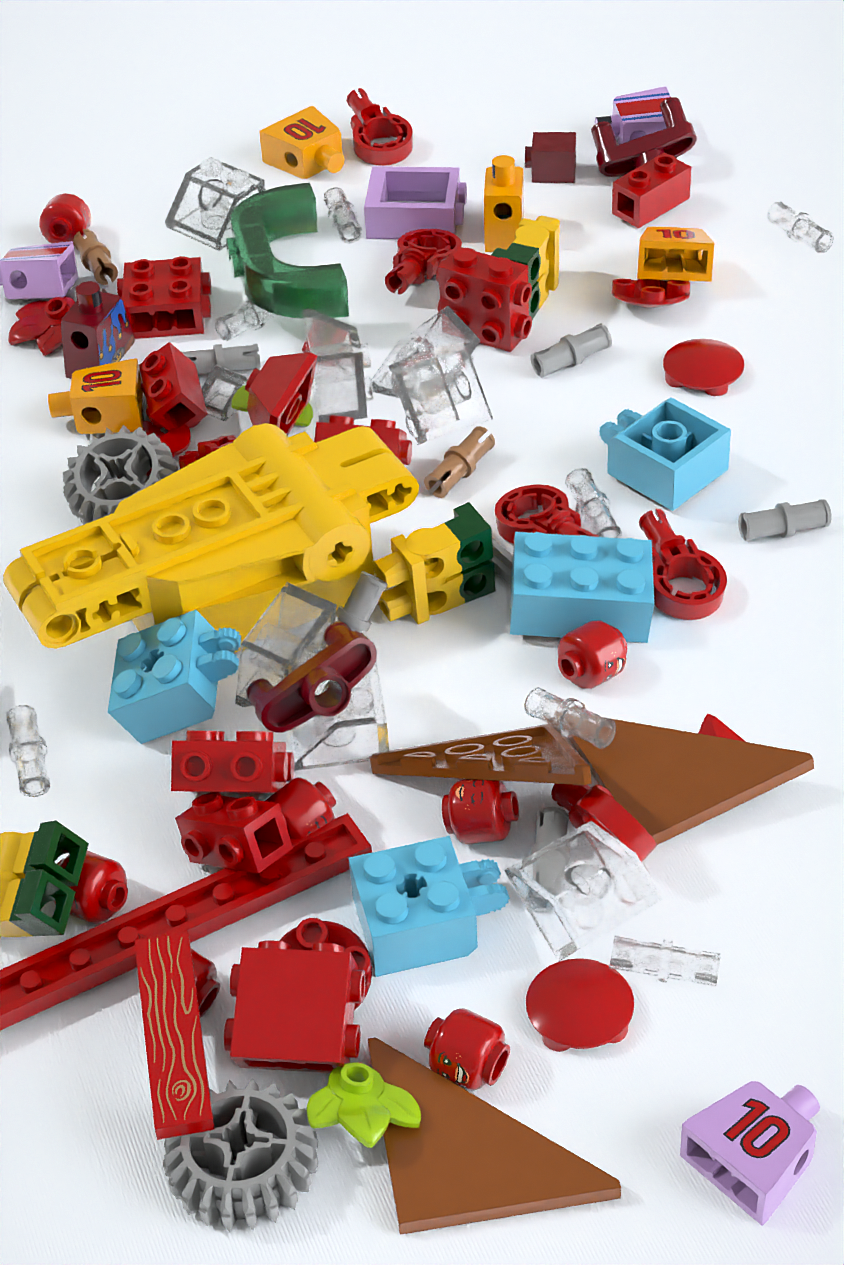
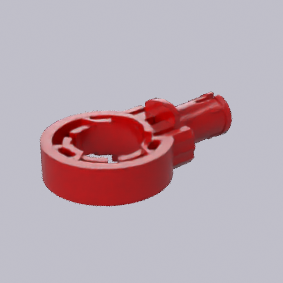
(372, 124)
(419, 256)
(554, 519)
(676, 560)
(599, 806)

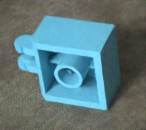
(666, 451)
(170, 675)
(422, 903)

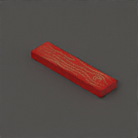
(173, 1036)

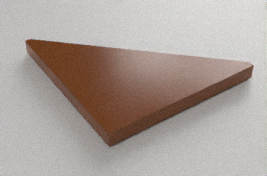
(516, 755)
(685, 777)
(473, 1158)

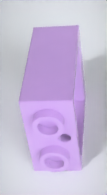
(394, 219)

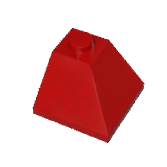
(281, 390)

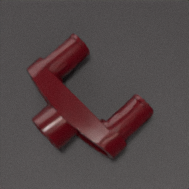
(621, 159)
(294, 700)

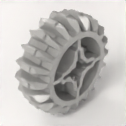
(122, 467)
(264, 1172)

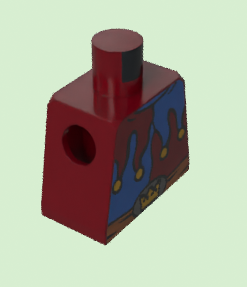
(95, 329)

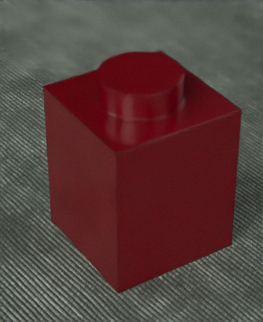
(552, 157)

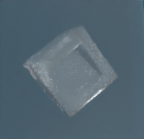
(219, 391)

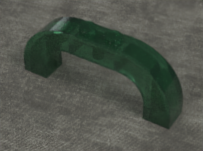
(273, 283)

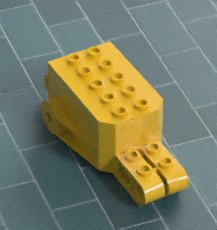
(219, 537)

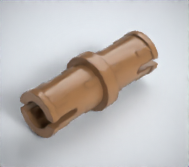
(95, 257)
(459, 462)

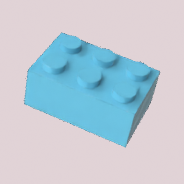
(578, 580)

